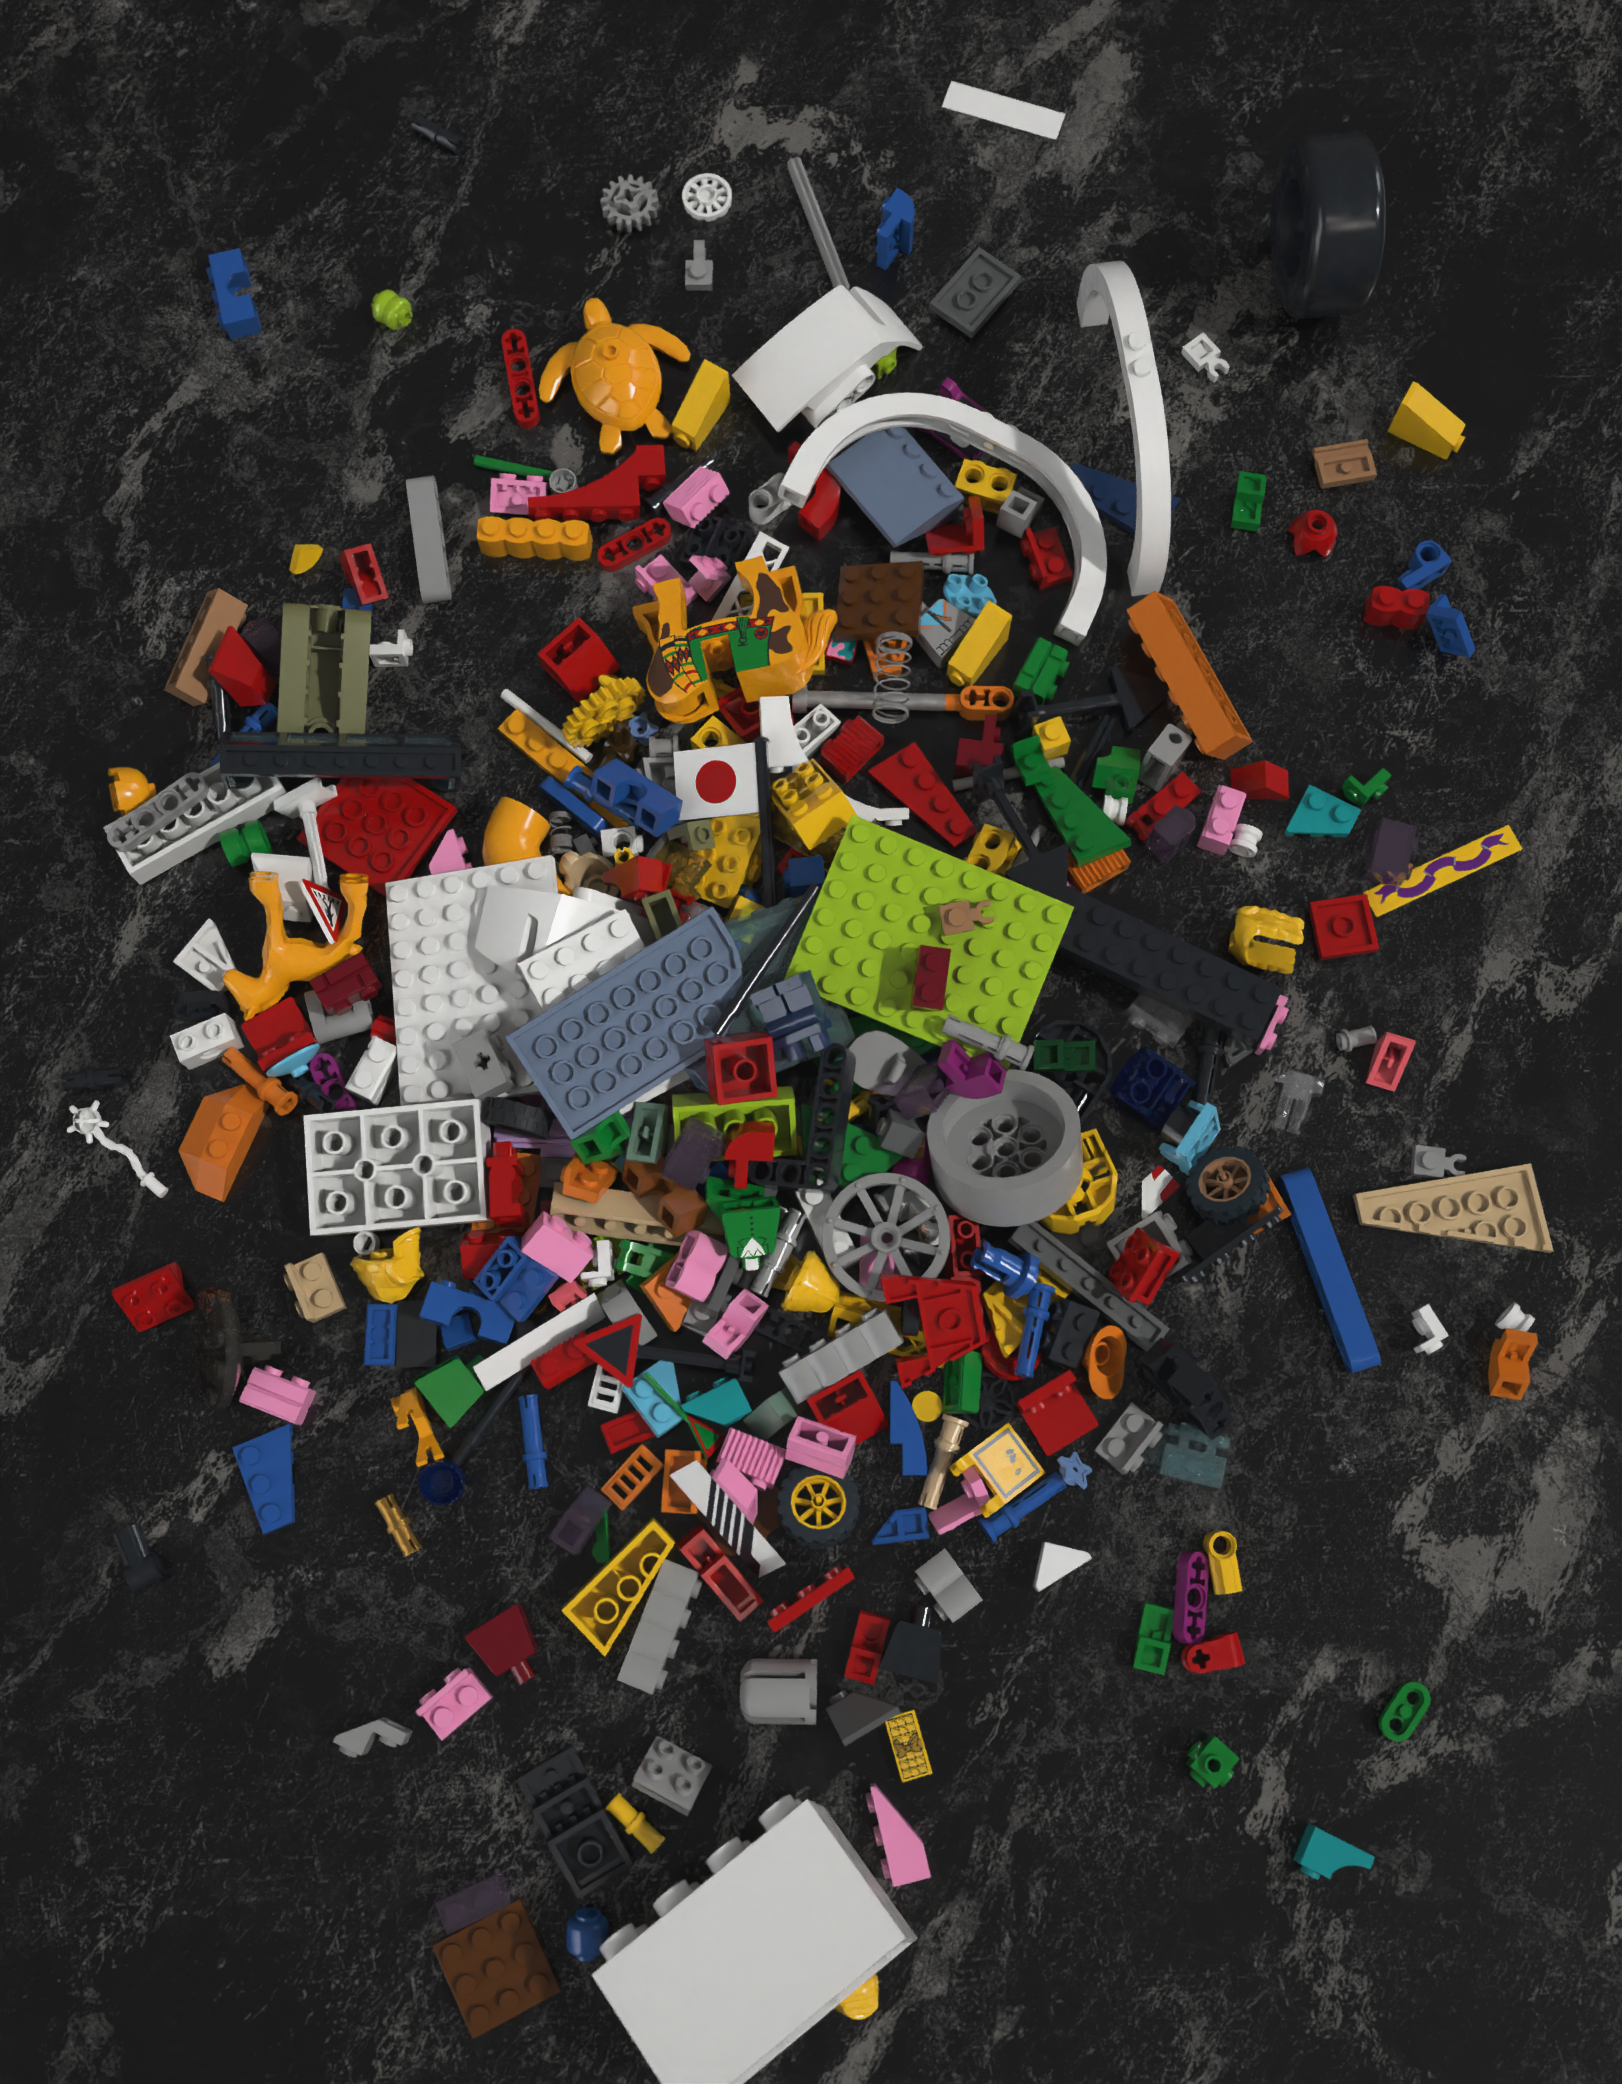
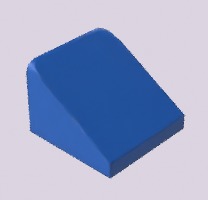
(459, 1332)

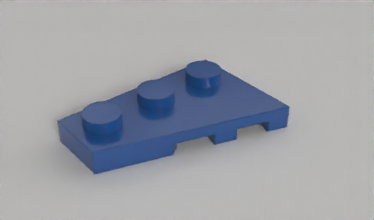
(268, 1477)

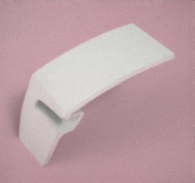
(823, 357)
(527, 921)

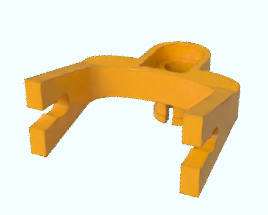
(413, 1404)

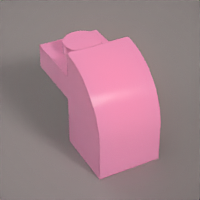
(736, 1324)

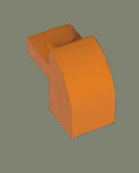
(1509, 1364)

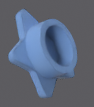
(647, 728)
(1073, 1470)

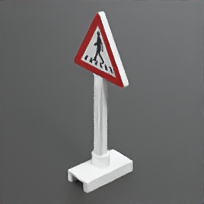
(325, 903)

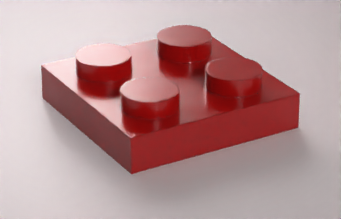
(1343, 927)

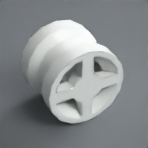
(1115, 809)
(1245, 840)
(1514, 1319)

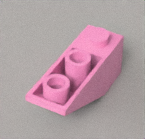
(903, 1847)

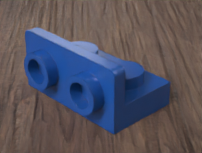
(1450, 628)

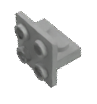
(671, 1775)

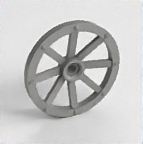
(881, 1228)

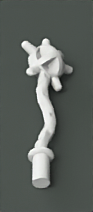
(88, 1122)

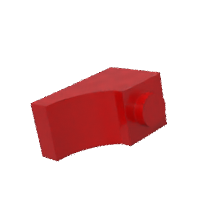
(364, 574)
(636, 878)

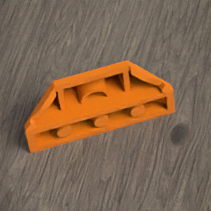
(221, 1138)

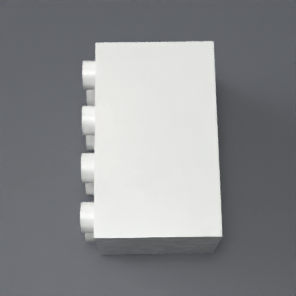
(752, 1950)

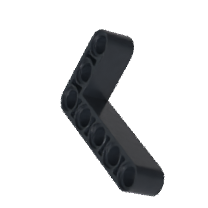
(819, 1132)

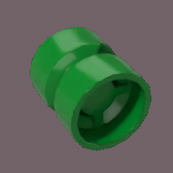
(240, 844)

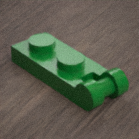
(648, 1260)

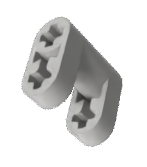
(330, 1028)

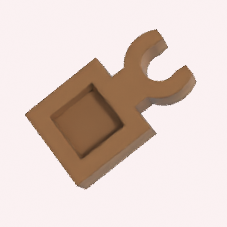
(959, 917)

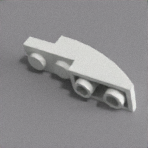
(811, 734)

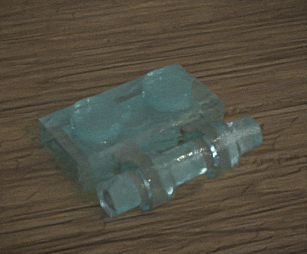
(1193, 1465)

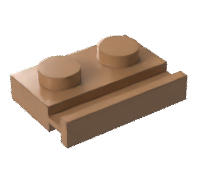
(1344, 464)

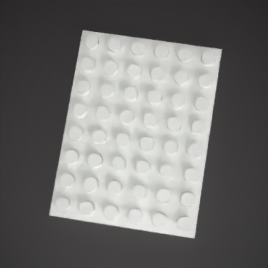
(446, 984)

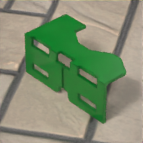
(601, 1549)

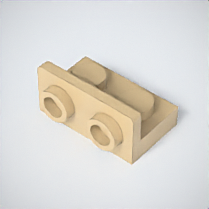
(314, 1288)

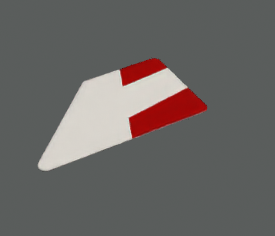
(1156, 1189)

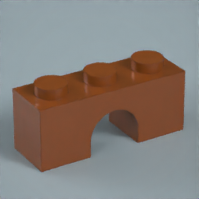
(678, 1207)

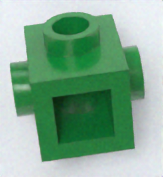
(1223, 1762)

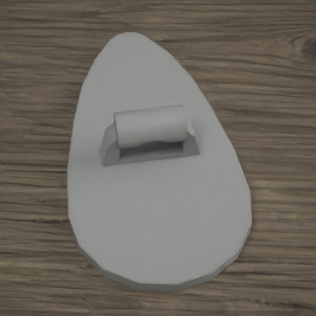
(883, 1062)

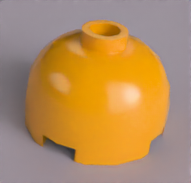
(129, 789)

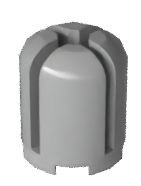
(779, 1691)

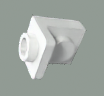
(392, 655)
(603, 1260)
(1429, 1325)

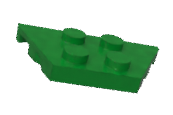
(861, 1150)

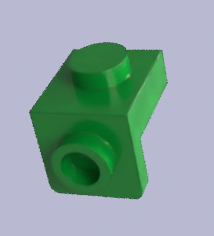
(1360, 794)

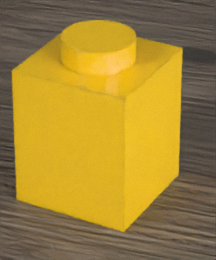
(1053, 737)

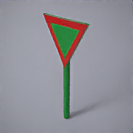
(706, 1437)

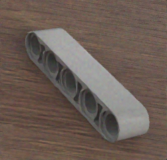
(428, 539)

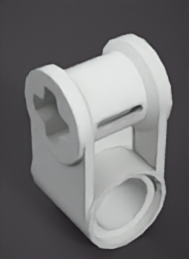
(767, 496)

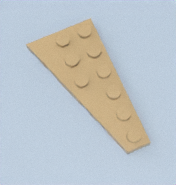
(1477, 1207)

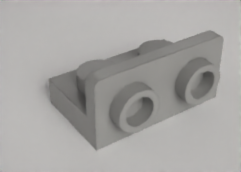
(1129, 1439)

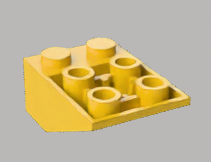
(812, 803)

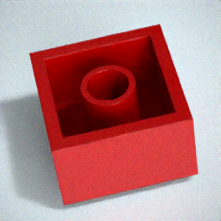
(740, 1068)

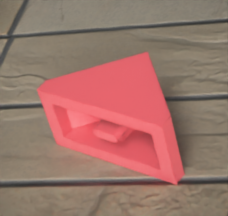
(1389, 1060)

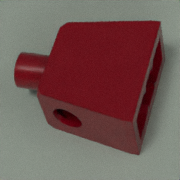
(506, 1644)

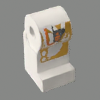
(913, 1205)

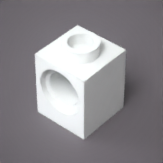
(612, 837)

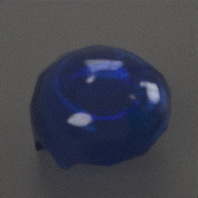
(441, 1482)

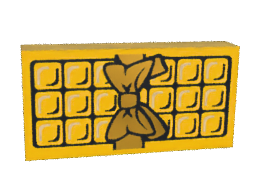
(908, 1746)

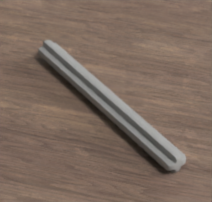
(817, 223)

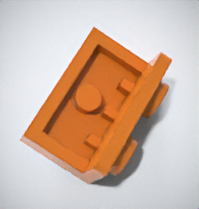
(673, 1497)

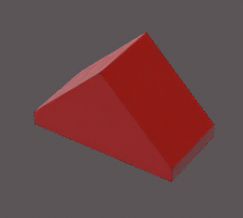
(1261, 781)

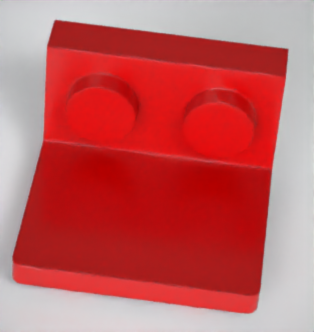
(959, 537)
(278, 1033)
(1057, 1413)

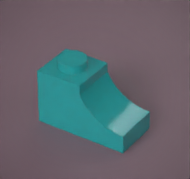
(1324, 1853)

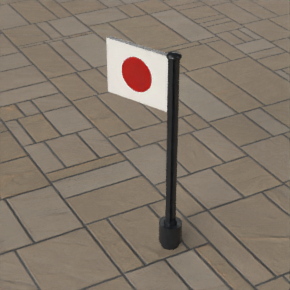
(730, 783)

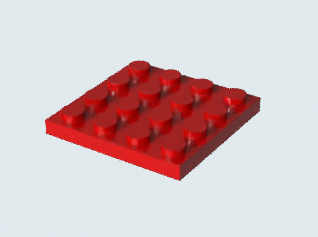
(380, 827)

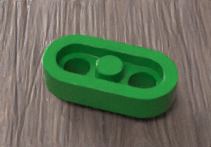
(1406, 1713)

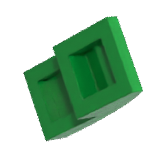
(1248, 501)
(1153, 1638)

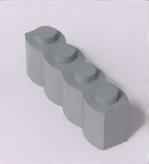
(841, 1355)
(658, 1627)

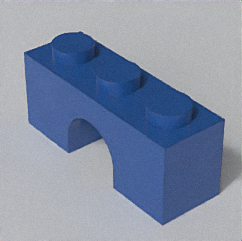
(230, 275)
(620, 784)
(445, 1301)

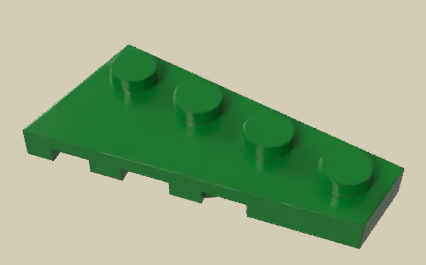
(1079, 820)

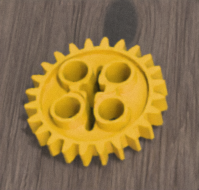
(603, 708)

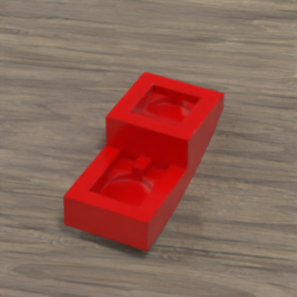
(867, 1647)

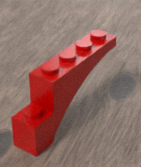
(610, 496)

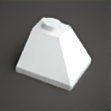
(290, 871)

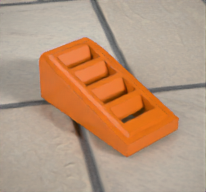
(657, 1466)

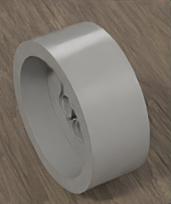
(1008, 1153)

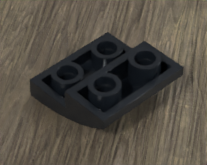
(717, 540)

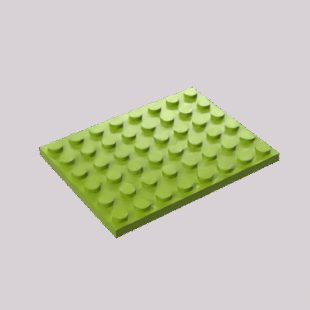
(885, 904)

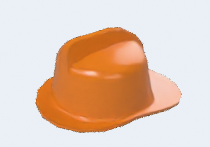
(1106, 1361)

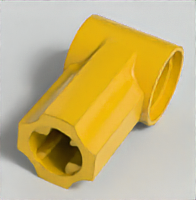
(1224, 1565)

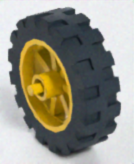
(817, 1535)

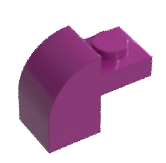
(971, 1077)

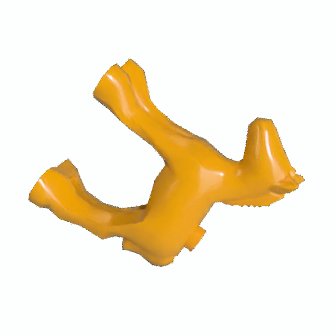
(294, 958)

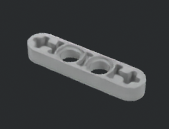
(155, 807)

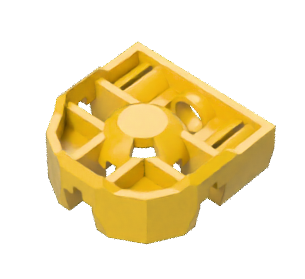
(1098, 1197)

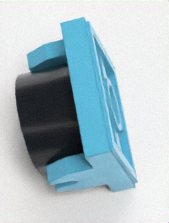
(1189, 1134)

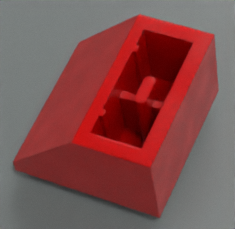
(577, 660)
(849, 1408)

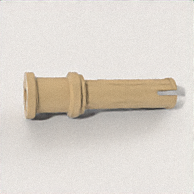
(946, 1447)

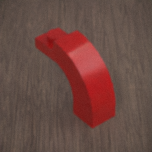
(823, 509)

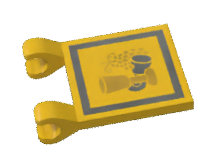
(1003, 1465)

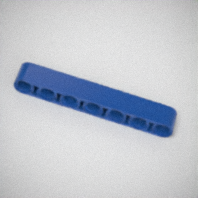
(1329, 1270)

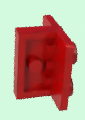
(1142, 1267)
(154, 1297)

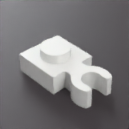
(1204, 354)

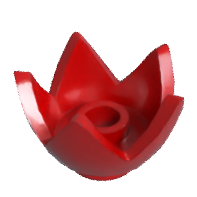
(1309, 538)

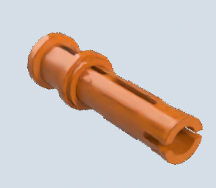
(267, 1087)

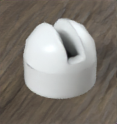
(362, 1241)

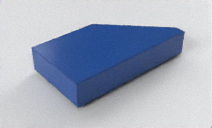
(904, 1526)

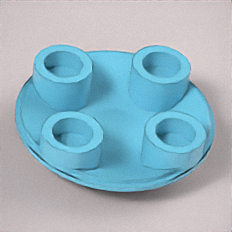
(968, 593)

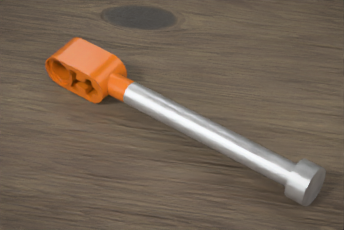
(918, 701)

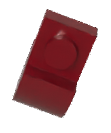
(978, 751)

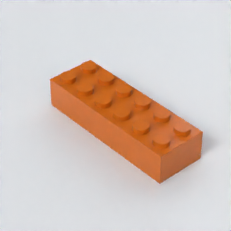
(1188, 676)

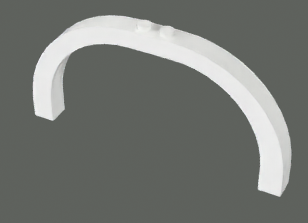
(1113, 291)
(992, 437)

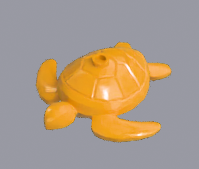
(615, 374)

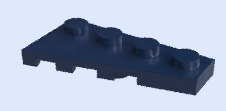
(1113, 496)

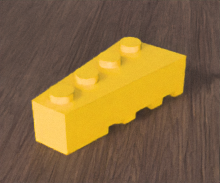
(614, 1591)

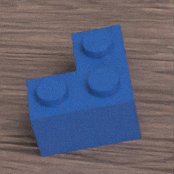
(801, 874)

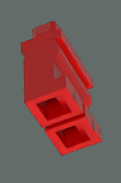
(506, 1186)

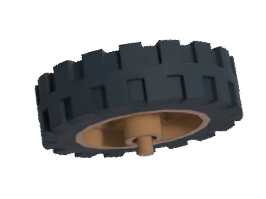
(1236, 1203)

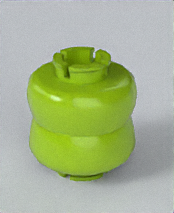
(391, 310)

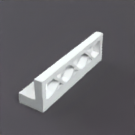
(733, 593)

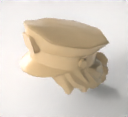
(586, 872)

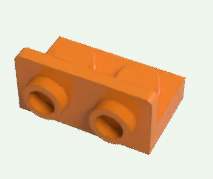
(587, 1181)

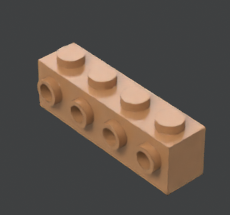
(204, 638)

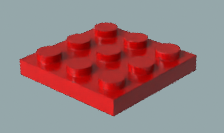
(809, 1597)

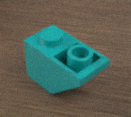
(720, 1405)

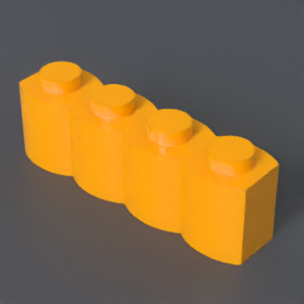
(528, 538)

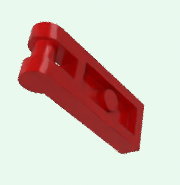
(1178, 792)

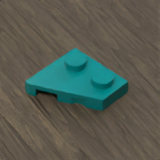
(1322, 815)

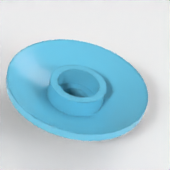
(295, 1063)

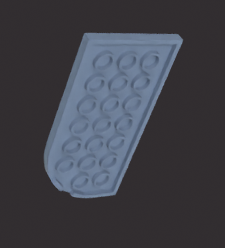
(631, 1024)

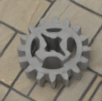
(630, 203)

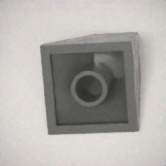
(858, 1713)

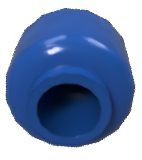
(586, 1933)

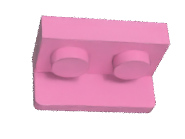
(512, 495)
(659, 571)
(454, 1702)

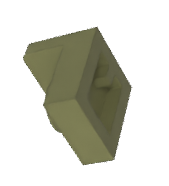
(696, 833)

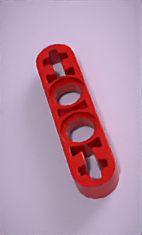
(520, 378)

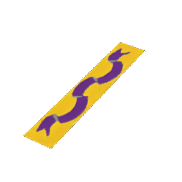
(1445, 870)

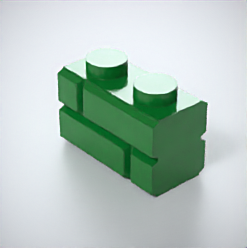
(1041, 671)

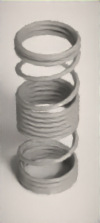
(560, 842)

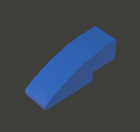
(906, 1432)

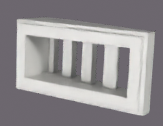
(601, 1404)

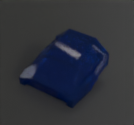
(1151, 1086)

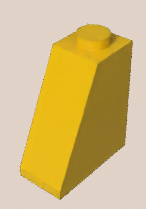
(702, 406)
(1427, 423)
(979, 645)

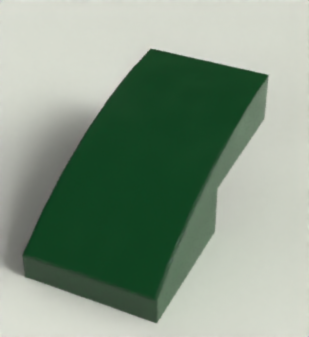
(1065, 1056)

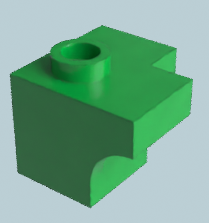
(1118, 773)
(602, 1140)

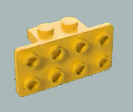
(733, 859)

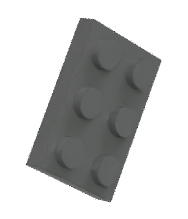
(975, 292)

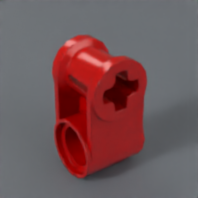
(1218, 1654)

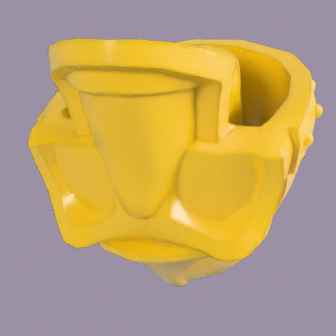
(391, 1271)
(807, 1285)

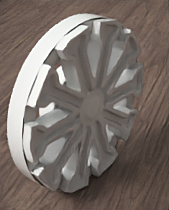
(707, 197)

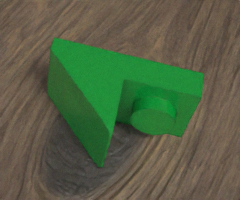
(1029, 760)

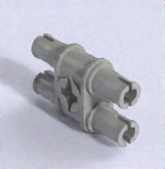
(773, 1264)

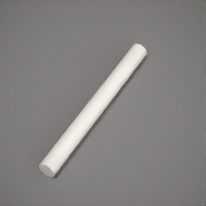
(544, 724)

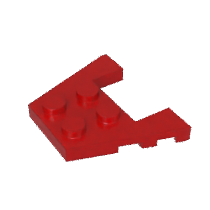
(948, 1319)

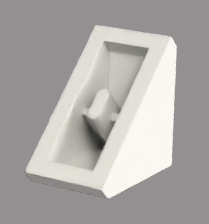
(1056, 1562)

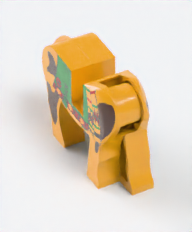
(768, 648)

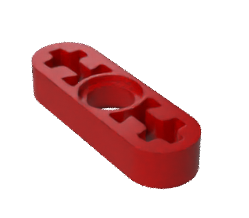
(637, 533)

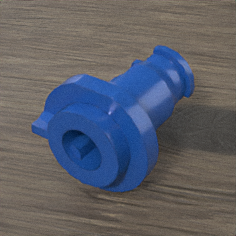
(1015, 1272)

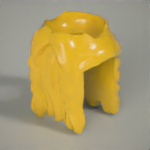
(1267, 923)

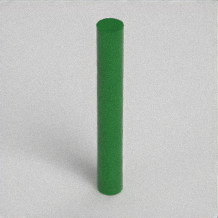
(512, 468)

